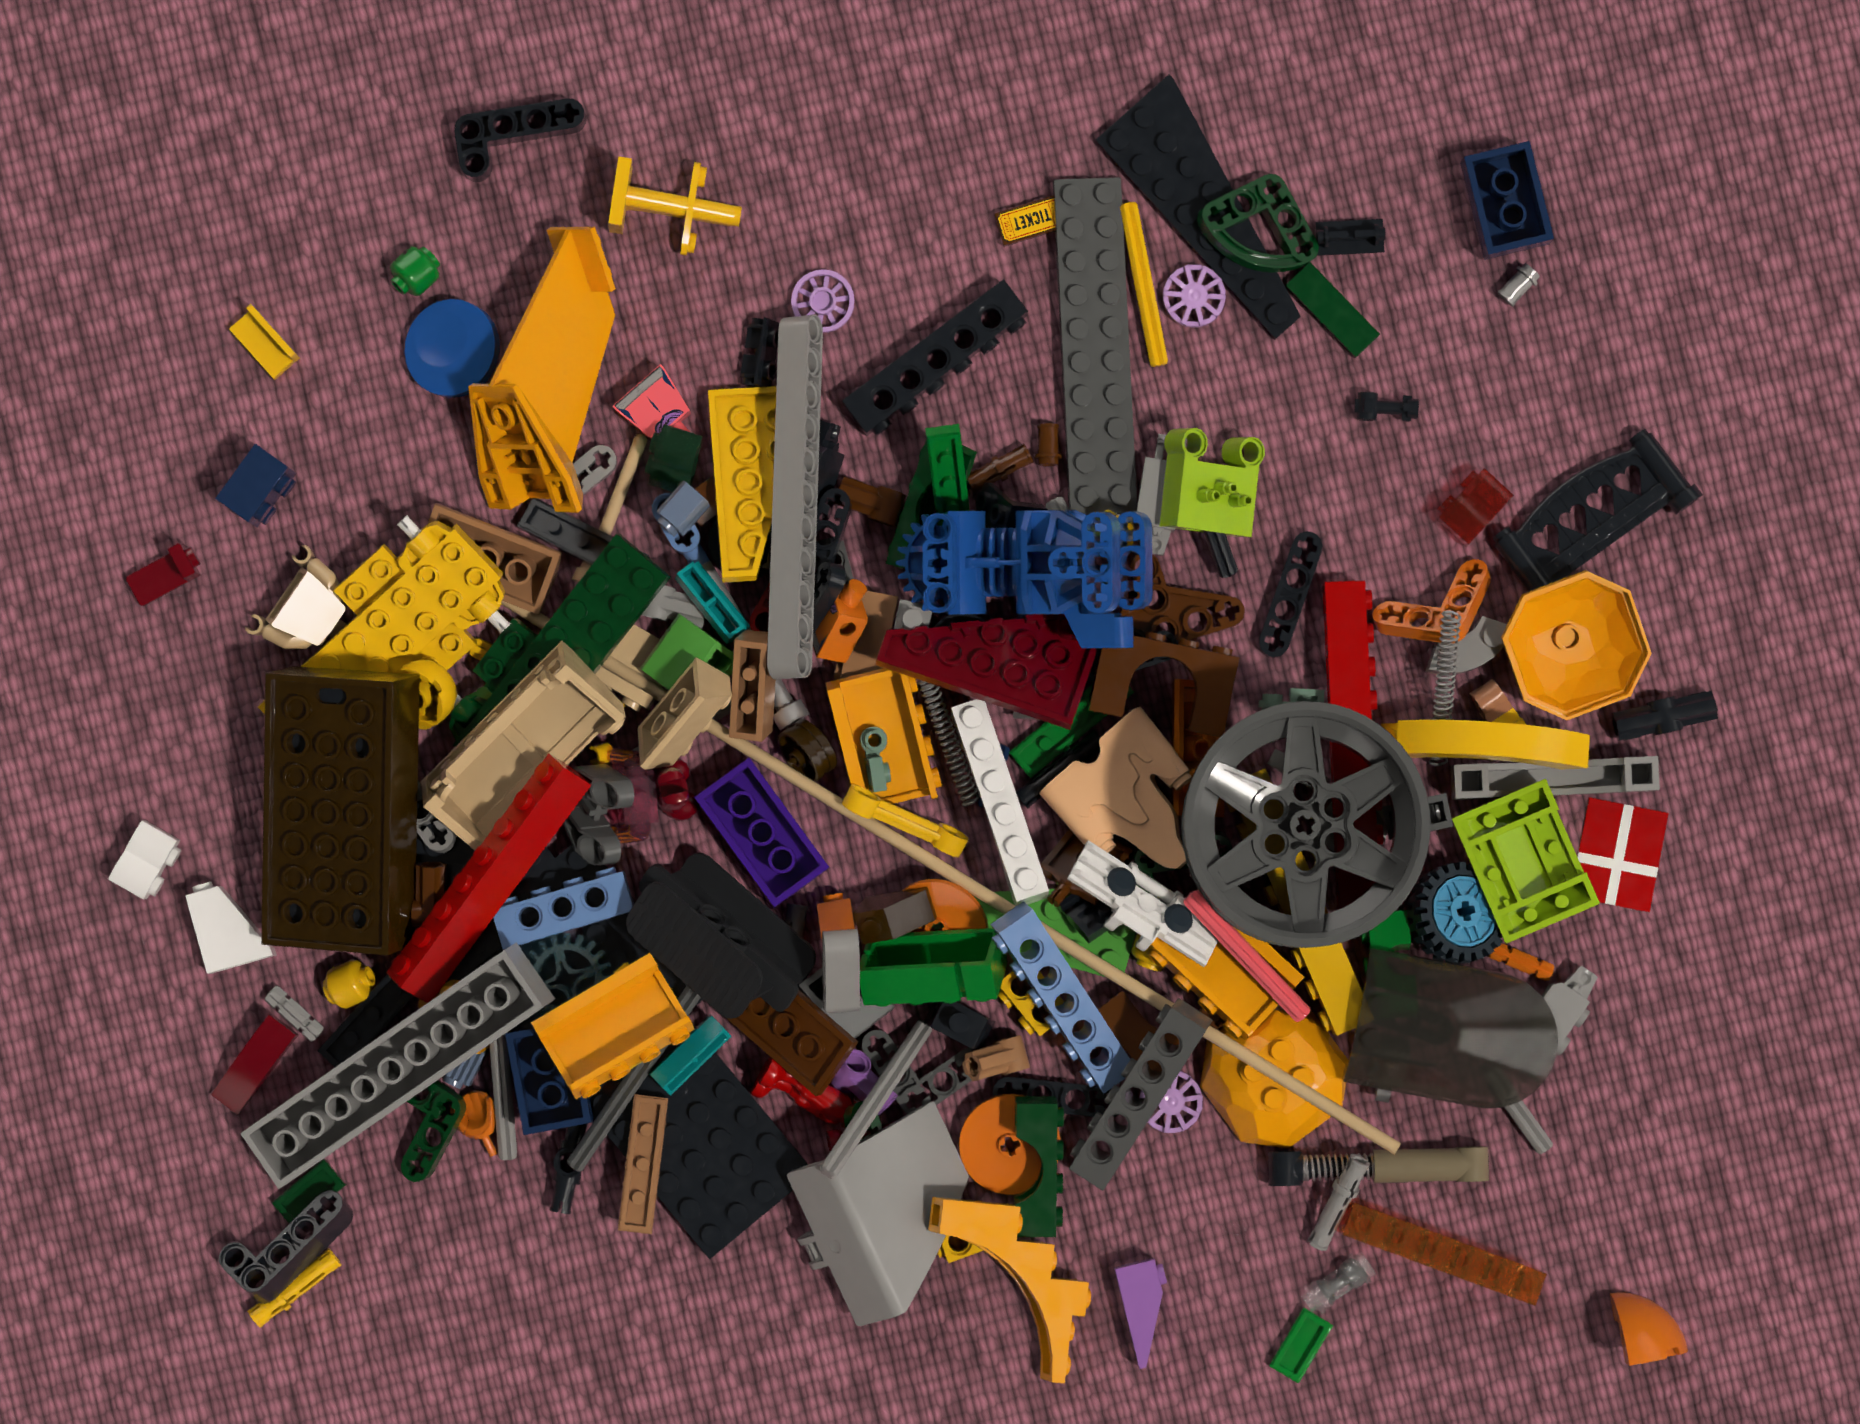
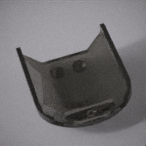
(1450, 1032)

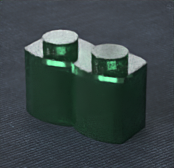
(673, 458)

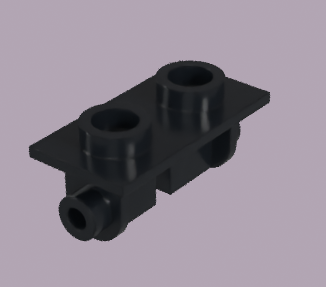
(1350, 237)
(761, 367)

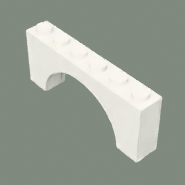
(1000, 802)

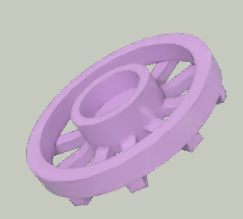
(1194, 296)
(823, 299)
(1174, 1102)

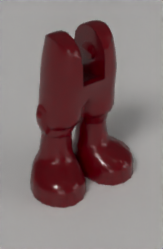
(674, 797)

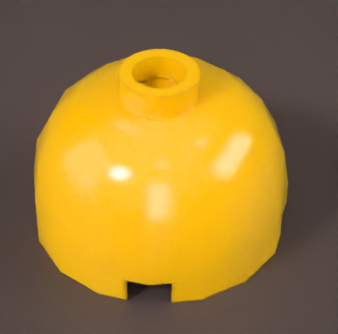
(436, 691)

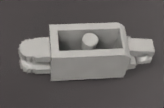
(1151, 496)
(1569, 1003)

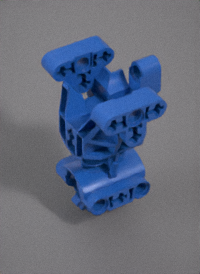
(1037, 565)

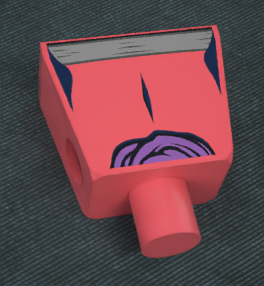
(653, 404)

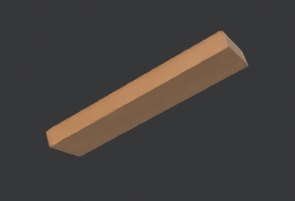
(643, 1164)

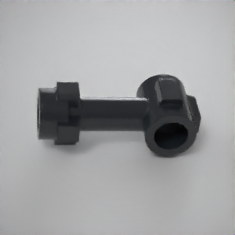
(1368, 406)

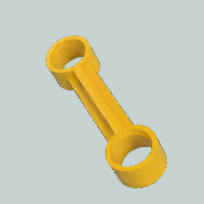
(869, 805)

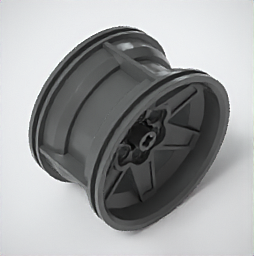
(1389, 774)

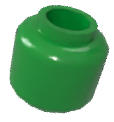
(414, 271)

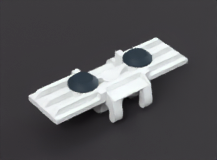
(1139, 910)

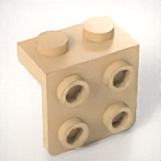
(632, 652)

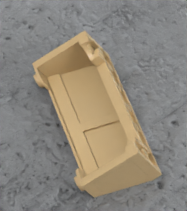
(549, 712)

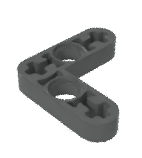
(911, 1081)

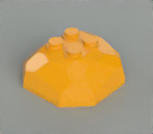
(1576, 645)
(1261, 1108)

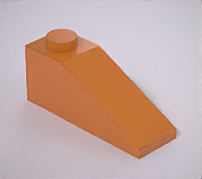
(835, 913)

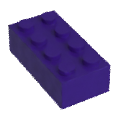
(762, 832)

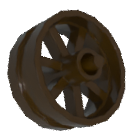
(807, 749)

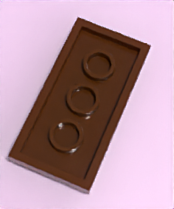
(798, 1039)

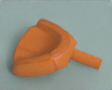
(478, 1118)

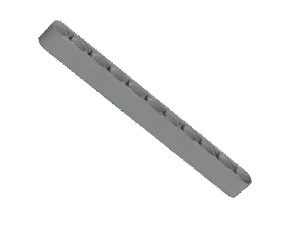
(795, 497)

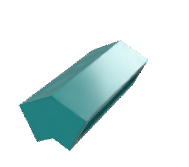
(708, 605)
(690, 1054)

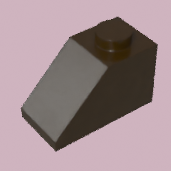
(893, 914)

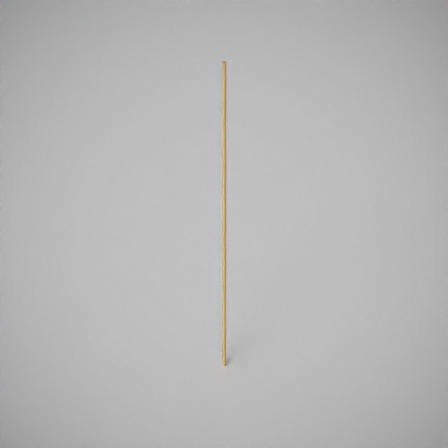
(999, 903)

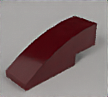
(254, 1063)

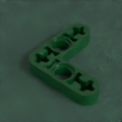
(433, 1108)

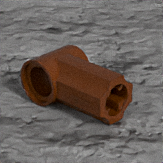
(879, 503)
(430, 887)

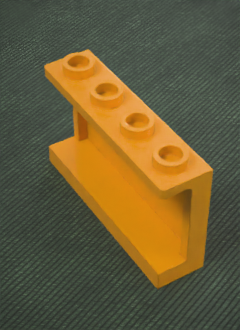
(884, 701)
(1225, 984)
(613, 1027)

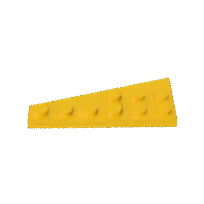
(743, 475)

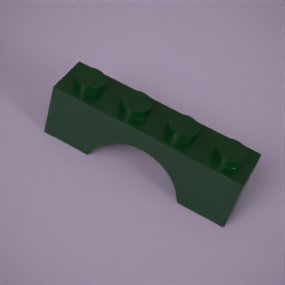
(919, 502)
(1037, 1124)

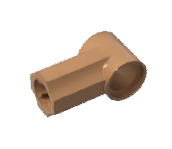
(1000, 1058)

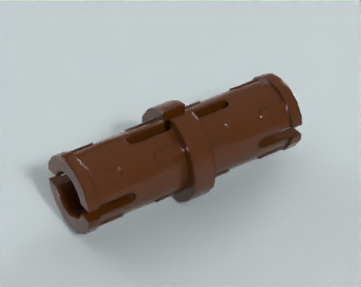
(999, 467)

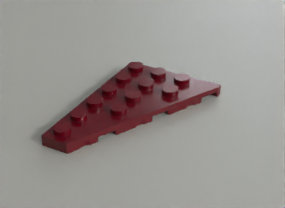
(1012, 663)

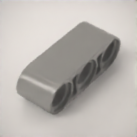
(841, 971)

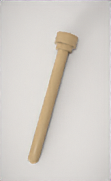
(618, 495)

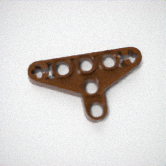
(1178, 607)

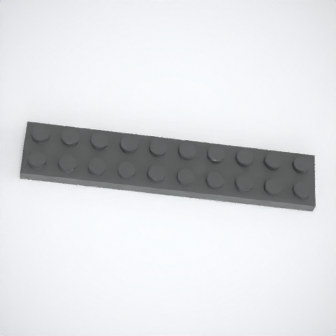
(1095, 345)

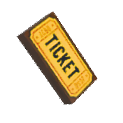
(1026, 221)

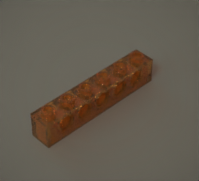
(1443, 1253)

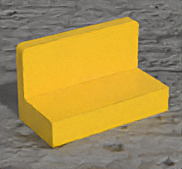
(264, 342)

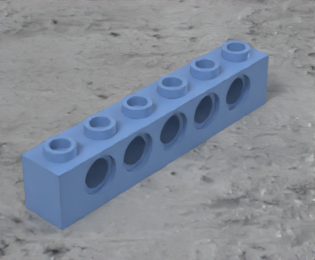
(1023, 924)

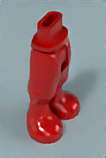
(827, 1107)

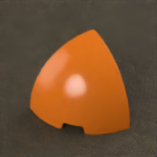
(1646, 1329)

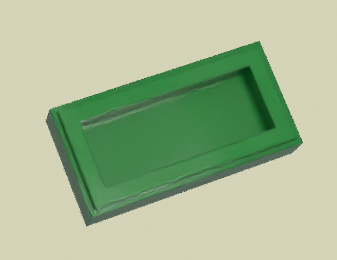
(1300, 1345)

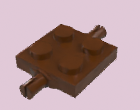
(1061, 861)

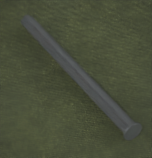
(620, 1098)

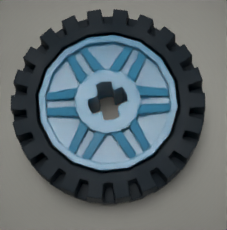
(1436, 915)

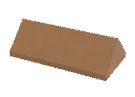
(526, 565)

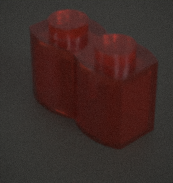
(1474, 506)

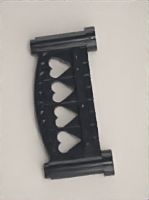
(1659, 484)

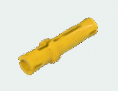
(313, 1274)

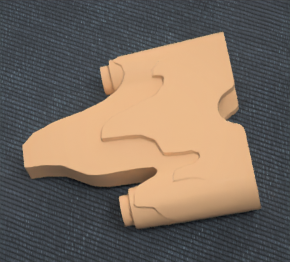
(1121, 794)

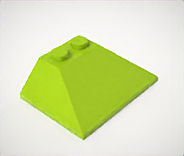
(1525, 861)

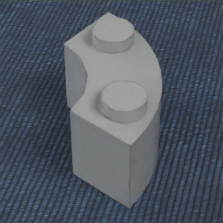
(1475, 649)

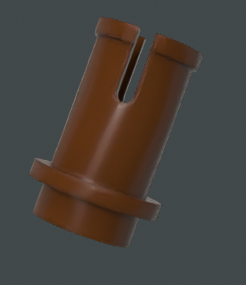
(1048, 445)

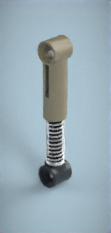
(1406, 1166)

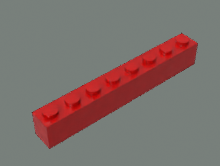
(488, 878)

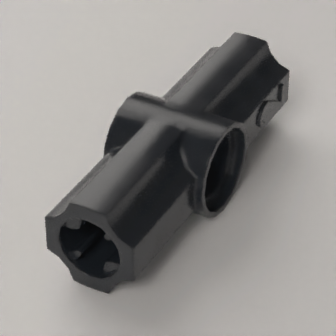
(1664, 715)

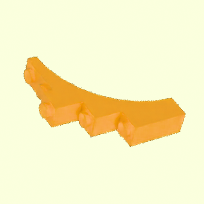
(1030, 1263)

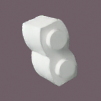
(145, 860)

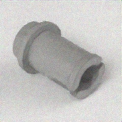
(1519, 284)

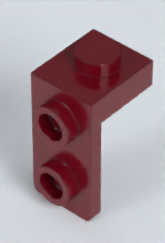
(164, 574)

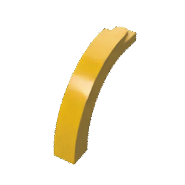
(1492, 741)

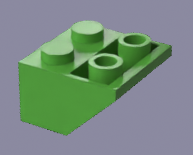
(680, 647)

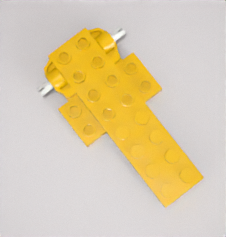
(415, 603)

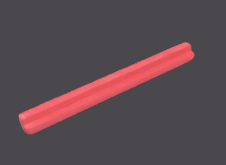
(1247, 956)

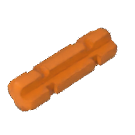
(1523, 962)

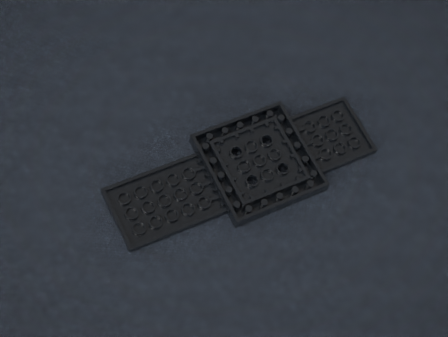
(720, 1148)

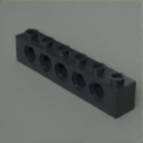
(998, 299)

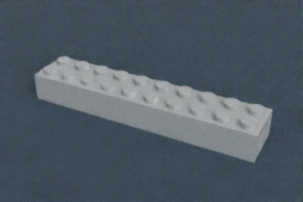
(397, 1065)

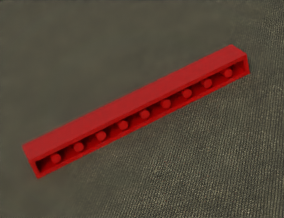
(1349, 686)

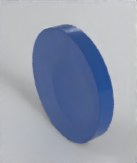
(452, 347)

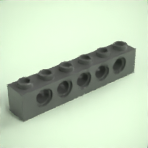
(1189, 1027)

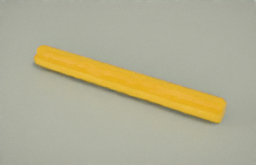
(1143, 284)

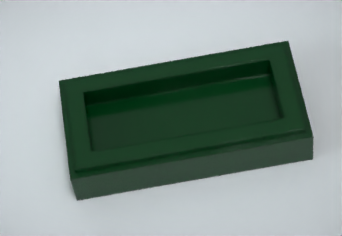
(305, 1190)

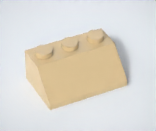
(682, 714)

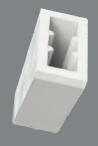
(224, 930)

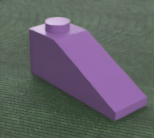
(1141, 1299)

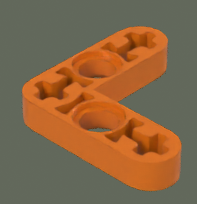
(1391, 613)

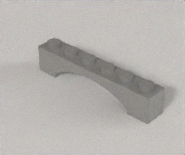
(1600, 777)

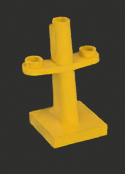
(651, 201)

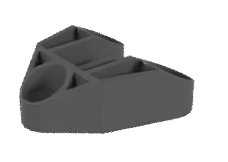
(587, 826)

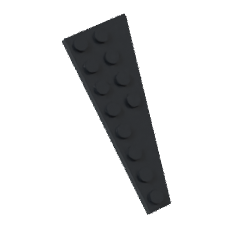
(1178, 174)

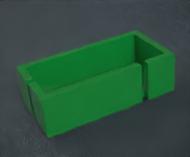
(932, 968)

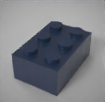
(1506, 200)
(540, 1089)

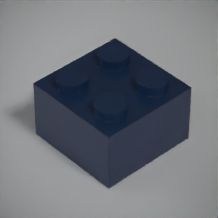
(257, 486)

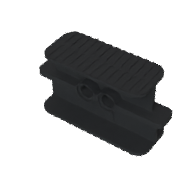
(719, 937)

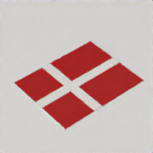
(1622, 852)

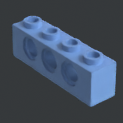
(616, 903)

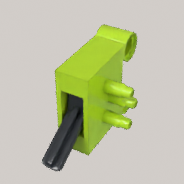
(1211, 495)

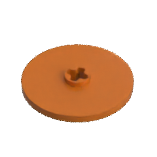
(953, 906)
(982, 1152)

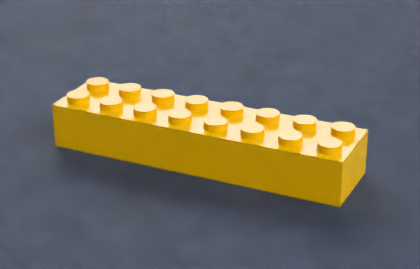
(1327, 967)

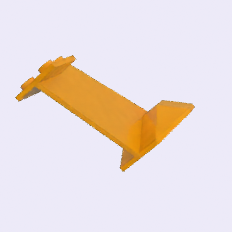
(543, 386)

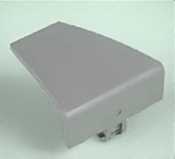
(877, 1213)

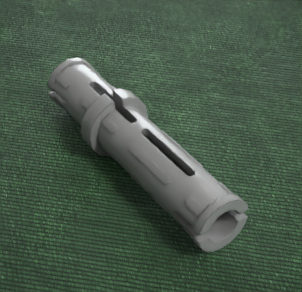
(1344, 1190)

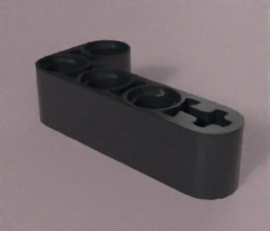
(520, 131)
(288, 1242)

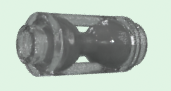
(1350, 1275)

